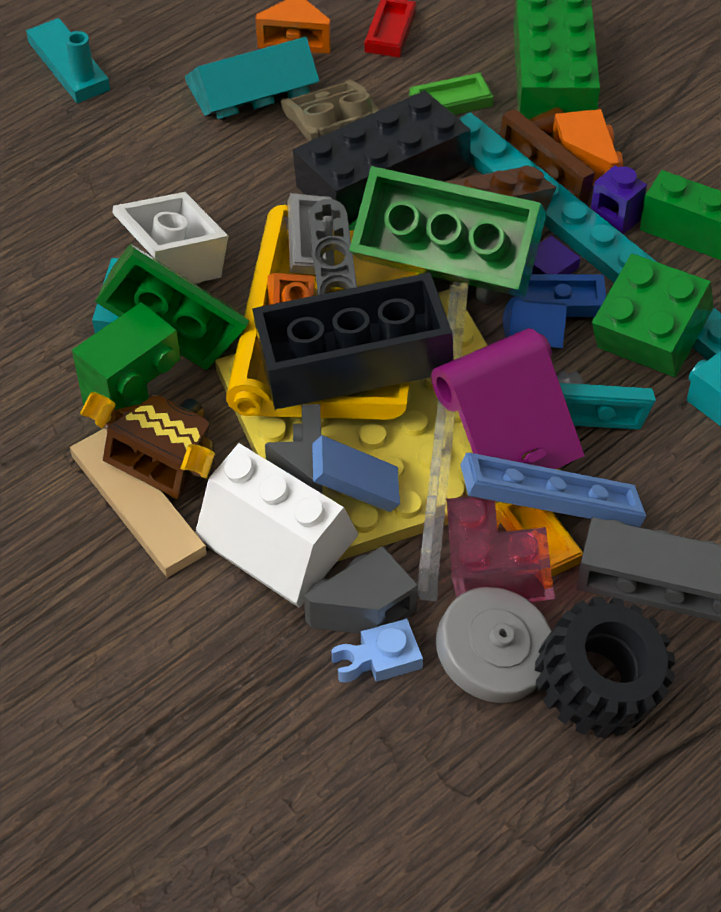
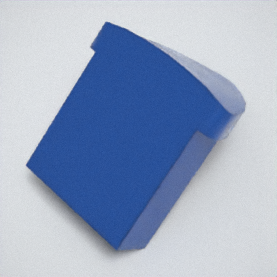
(543, 317)

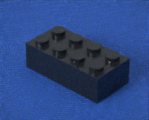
(406, 137)
(353, 340)

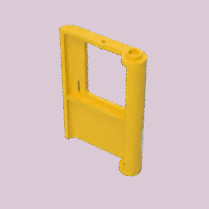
(248, 385)

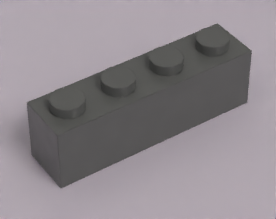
(652, 568)

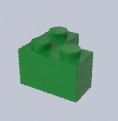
(126, 357)

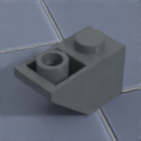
(362, 596)

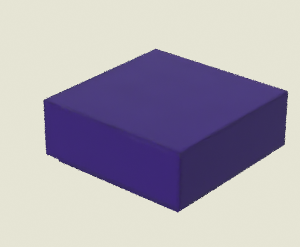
(555, 258)

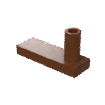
(534, 141)

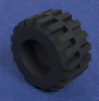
(628, 643)

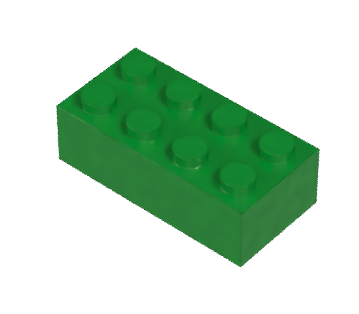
(555, 56)
(448, 231)

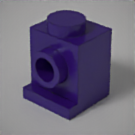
(619, 188)

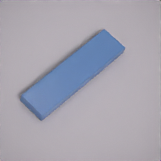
(551, 489)

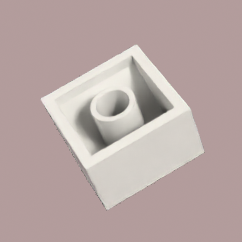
(177, 234)

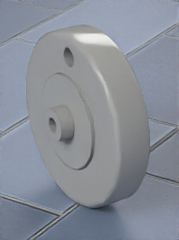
(492, 643)

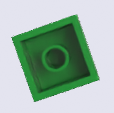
(653, 314)

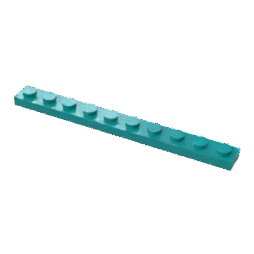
(575, 221)

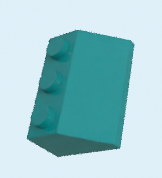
(253, 78)

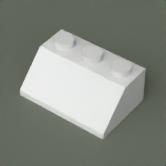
(272, 524)

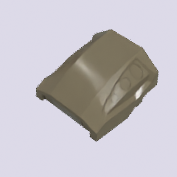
(329, 108)

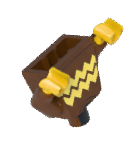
(155, 440)

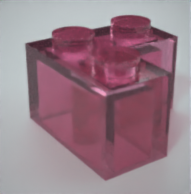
(495, 558)

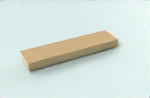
(141, 508)

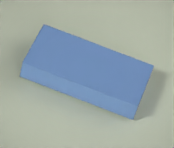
(355, 473)

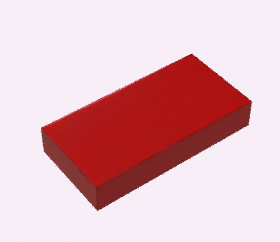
(390, 27)

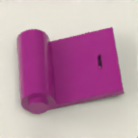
(511, 401)

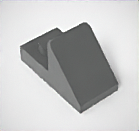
(297, 455)

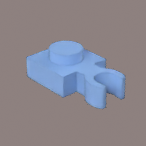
(384, 650)

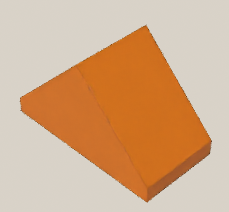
(293, 21)

